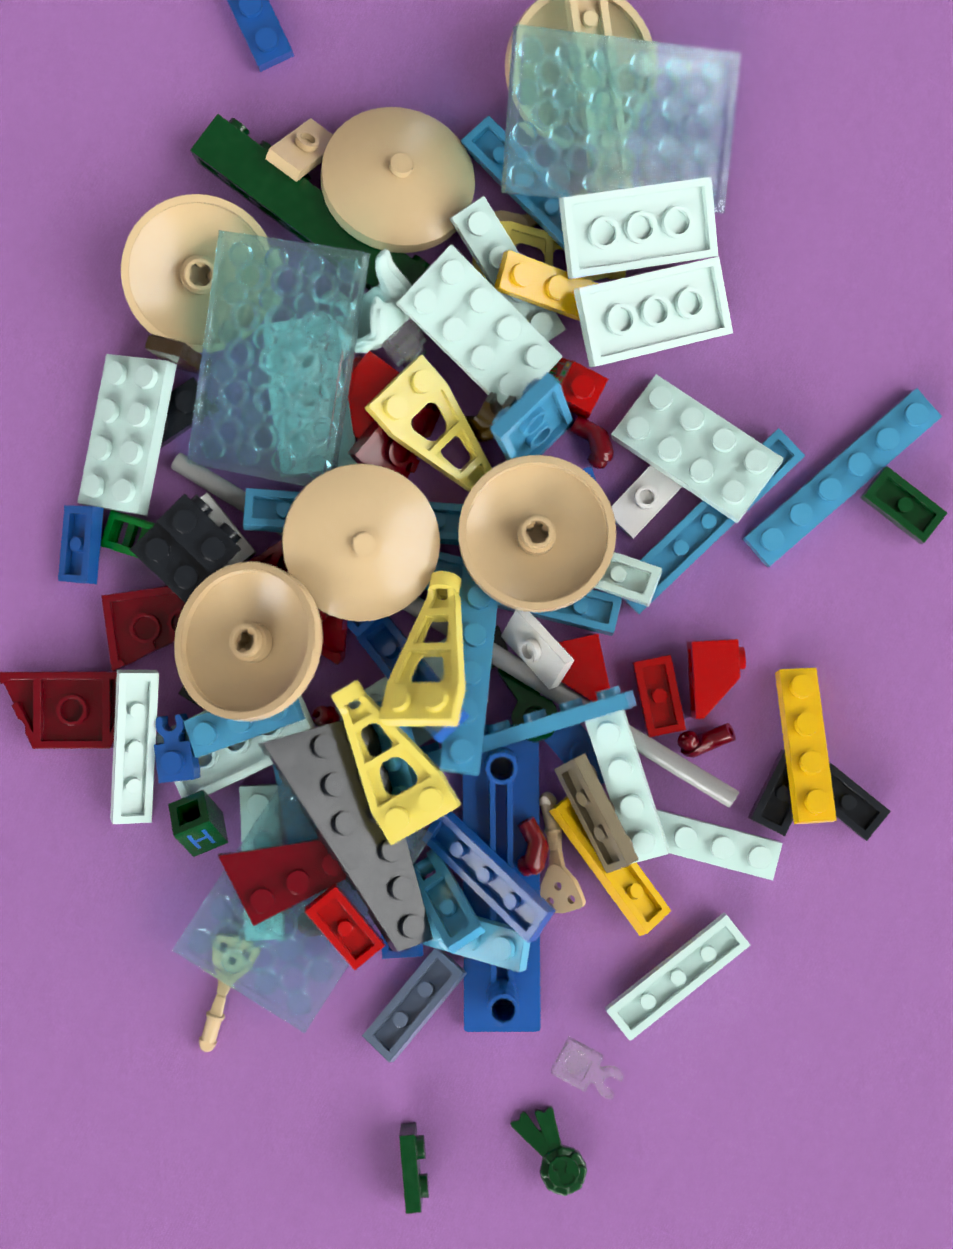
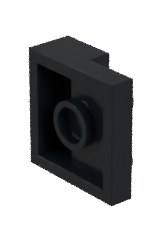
(186, 546)

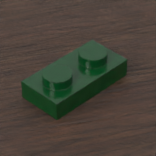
(903, 505)
(415, 1184)

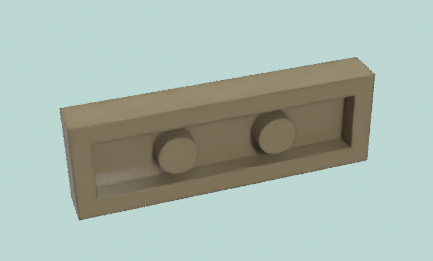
(596, 814)

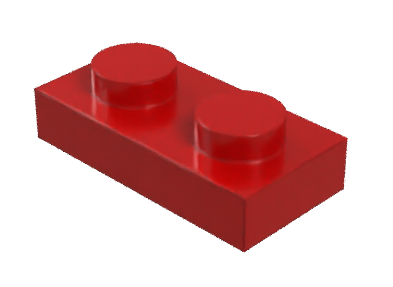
(659, 696)
(344, 926)

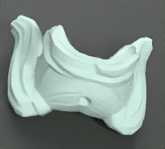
(379, 313)

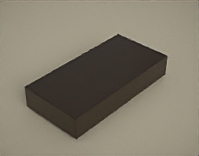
(175, 352)

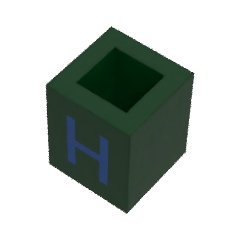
(198, 823)

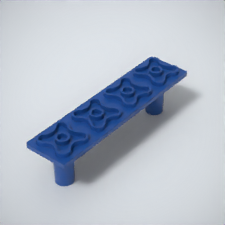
(492, 809)

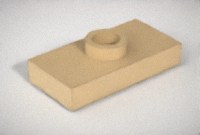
(300, 150)

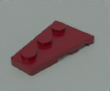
(379, 449)
(140, 623)
(280, 876)

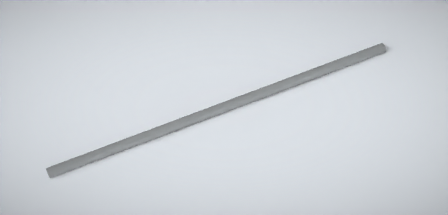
(500, 658)

